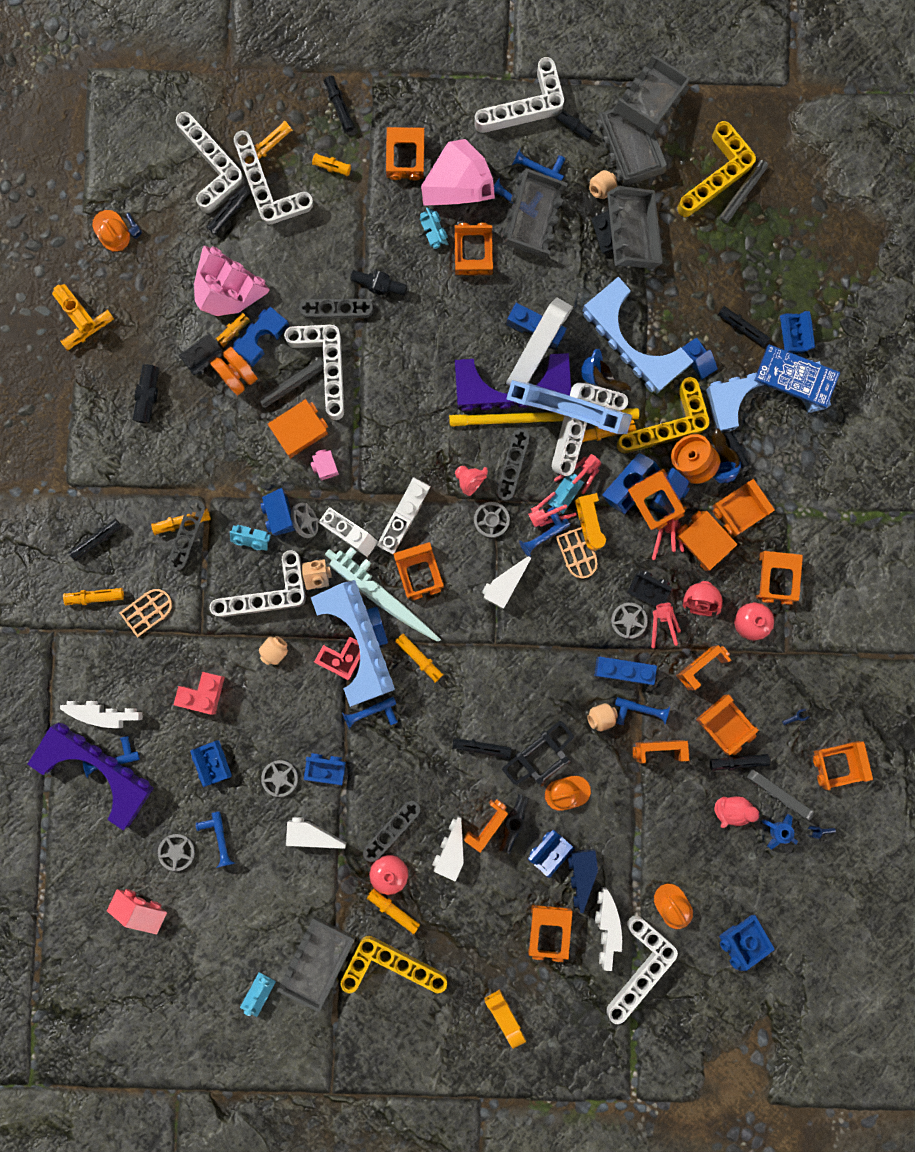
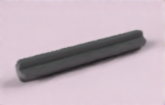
(743, 191)
(291, 383)

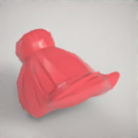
(470, 478)
(735, 811)

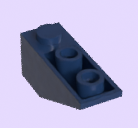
(584, 871)

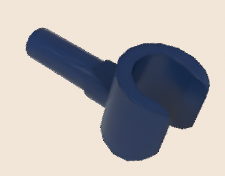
(134, 230)
(798, 716)
(817, 831)

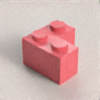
(341, 664)
(203, 699)
(136, 912)

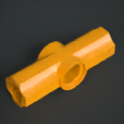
(73, 309)

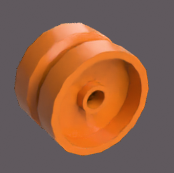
(235, 370)
(695, 458)

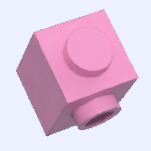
(324, 464)

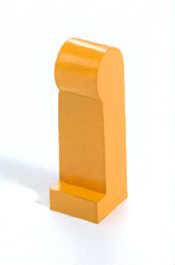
(589, 521)
(505, 1018)

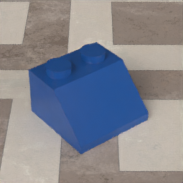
(661, 502)
(278, 512)

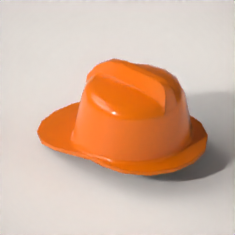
(111, 230)
(567, 793)
(673, 906)

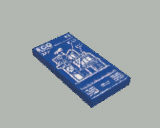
(797, 376)

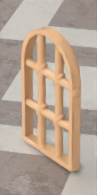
(575, 562)
(145, 618)

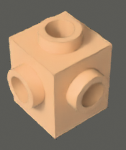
(316, 574)

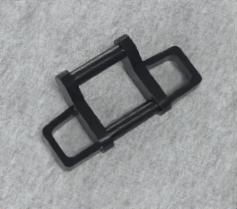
(535, 745)

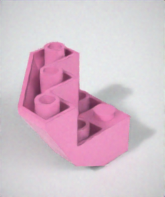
(458, 177)
(224, 284)

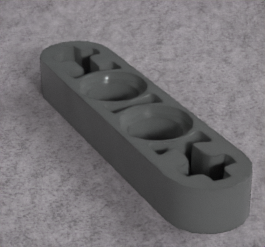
(336, 305)
(514, 465)
(188, 534)
(780, 795)
(393, 832)

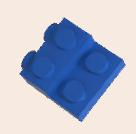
(746, 943)

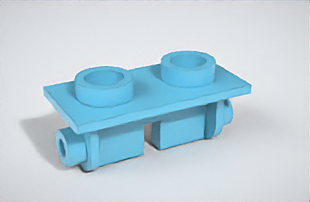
(432, 221)
(565, 492)
(241, 536)
(257, 995)

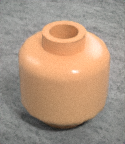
(602, 184)
(273, 650)
(602, 717)

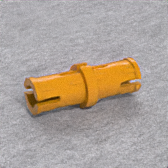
(320, 160)
(232, 330)

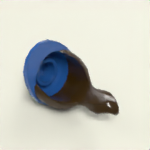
(599, 374)
(730, 463)

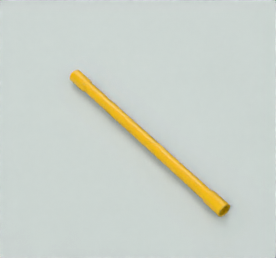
(464, 420)

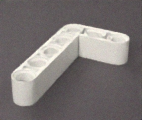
(526, 105)
(214, 159)
(261, 186)
(540, 341)
(329, 363)
(575, 439)
(267, 597)
(643, 972)

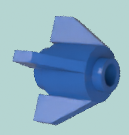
(776, 830)

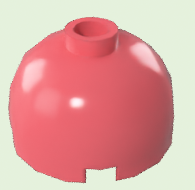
(703, 599)
(754, 621)
(389, 874)

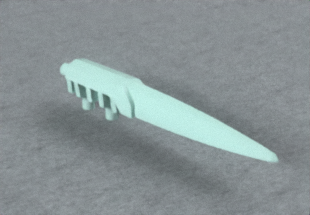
(351, 571)

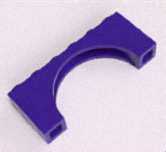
(475, 393)
(127, 789)

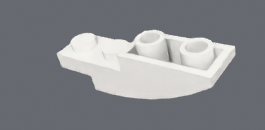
(403, 516)
(94, 714)
(608, 920)

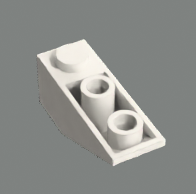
(348, 532)
(451, 858)

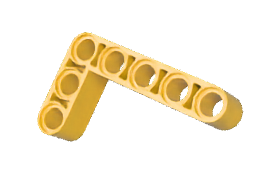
(721, 175)
(671, 427)
(392, 964)

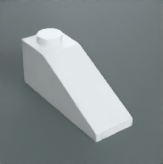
(504, 585)
(309, 835)

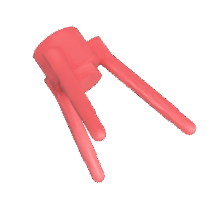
(589, 466)
(540, 518)
(672, 528)
(665, 613)

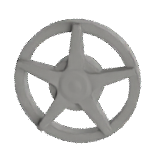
(491, 519)
(304, 520)
(629, 620)
(279, 778)
(176, 852)

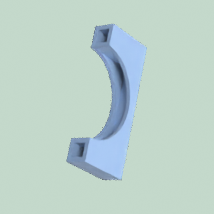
(654, 370)
(726, 399)
(592, 413)
(373, 674)

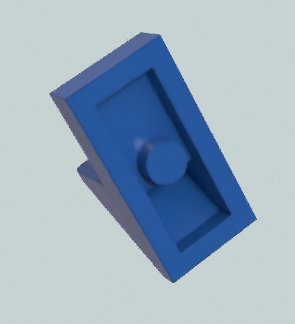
(703, 360)
(375, 619)

